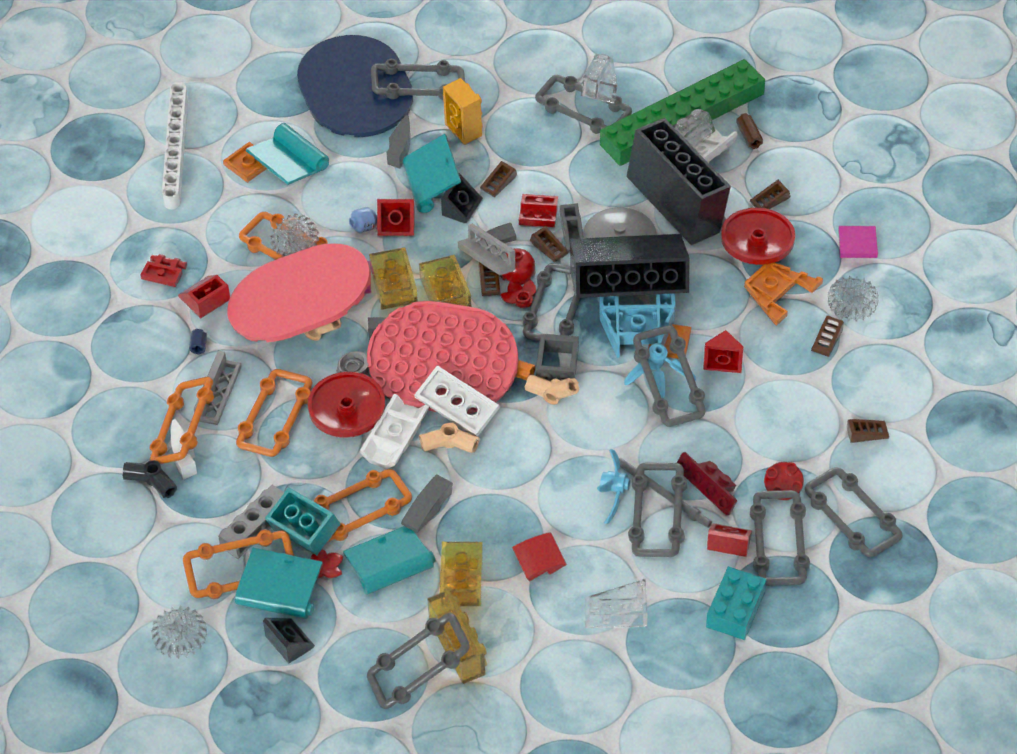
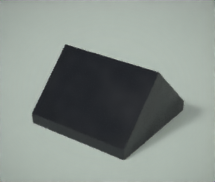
(460, 201)
(287, 638)

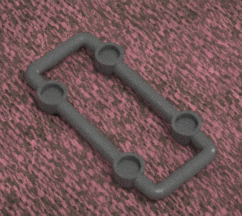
(570, 84)
(394, 91)
(530, 319)
(661, 405)
(797, 512)
(676, 533)
(856, 539)
(448, 660)

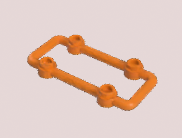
(255, 243)
(175, 402)
(281, 438)
(373, 480)
(206, 552)

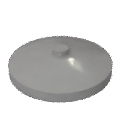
(618, 222)

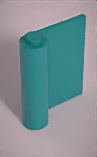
(289, 155)
(431, 172)
(389, 559)
(278, 583)

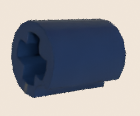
(198, 341)

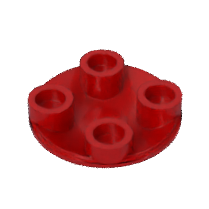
(784, 477)

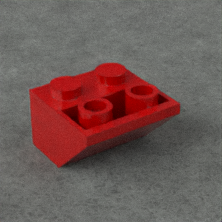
(206, 295)

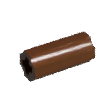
(749, 131)

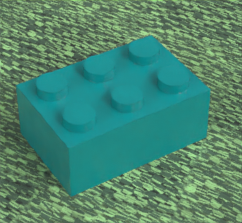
(303, 521)
(736, 603)

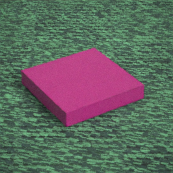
(858, 242)

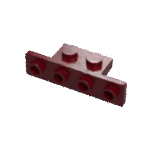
(710, 482)

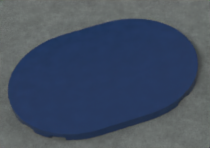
(339, 87)

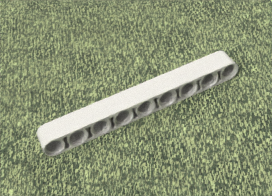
(175, 145)

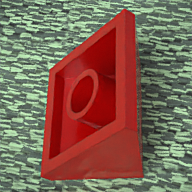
(395, 217)
(723, 354)
(729, 539)

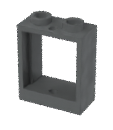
(557, 344)

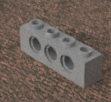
(244, 522)

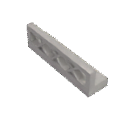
(488, 254)
(216, 372)

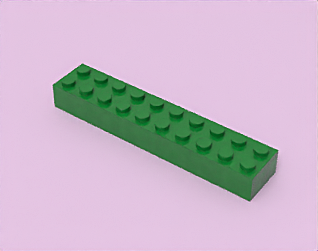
(713, 94)

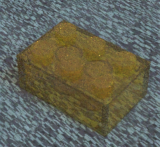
(393, 278)
(444, 281)
(462, 571)

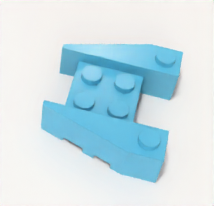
(626, 321)

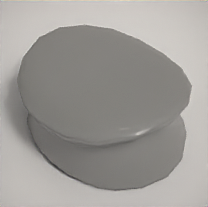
(353, 362)

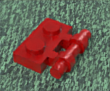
(159, 272)

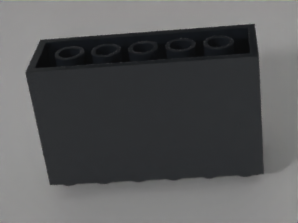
(678, 181)
(629, 265)

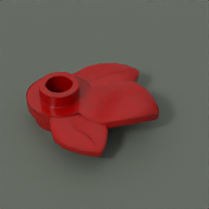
(519, 295)
(330, 563)

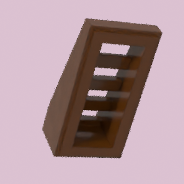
(497, 172)
(783, 195)
(549, 237)
(482, 268)
(830, 325)
(861, 435)

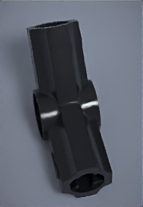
(152, 474)

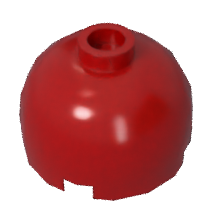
(523, 267)

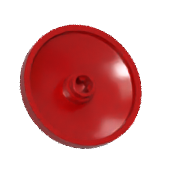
(758, 236)
(346, 404)

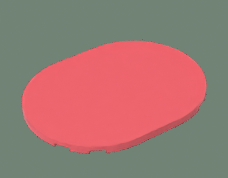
(299, 292)
(446, 335)

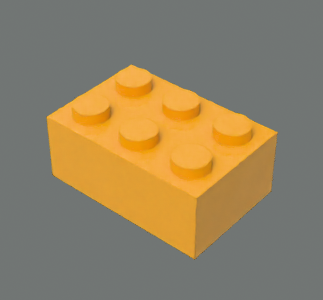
(462, 111)

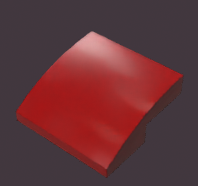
(538, 210)
(539, 555)

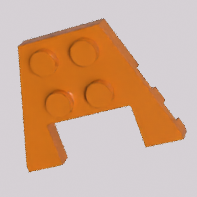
(772, 282)

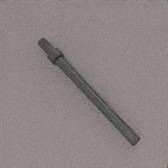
(693, 512)

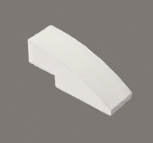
(186, 466)

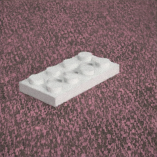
(457, 389)

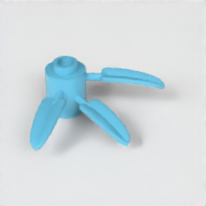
(656, 359)
(614, 482)

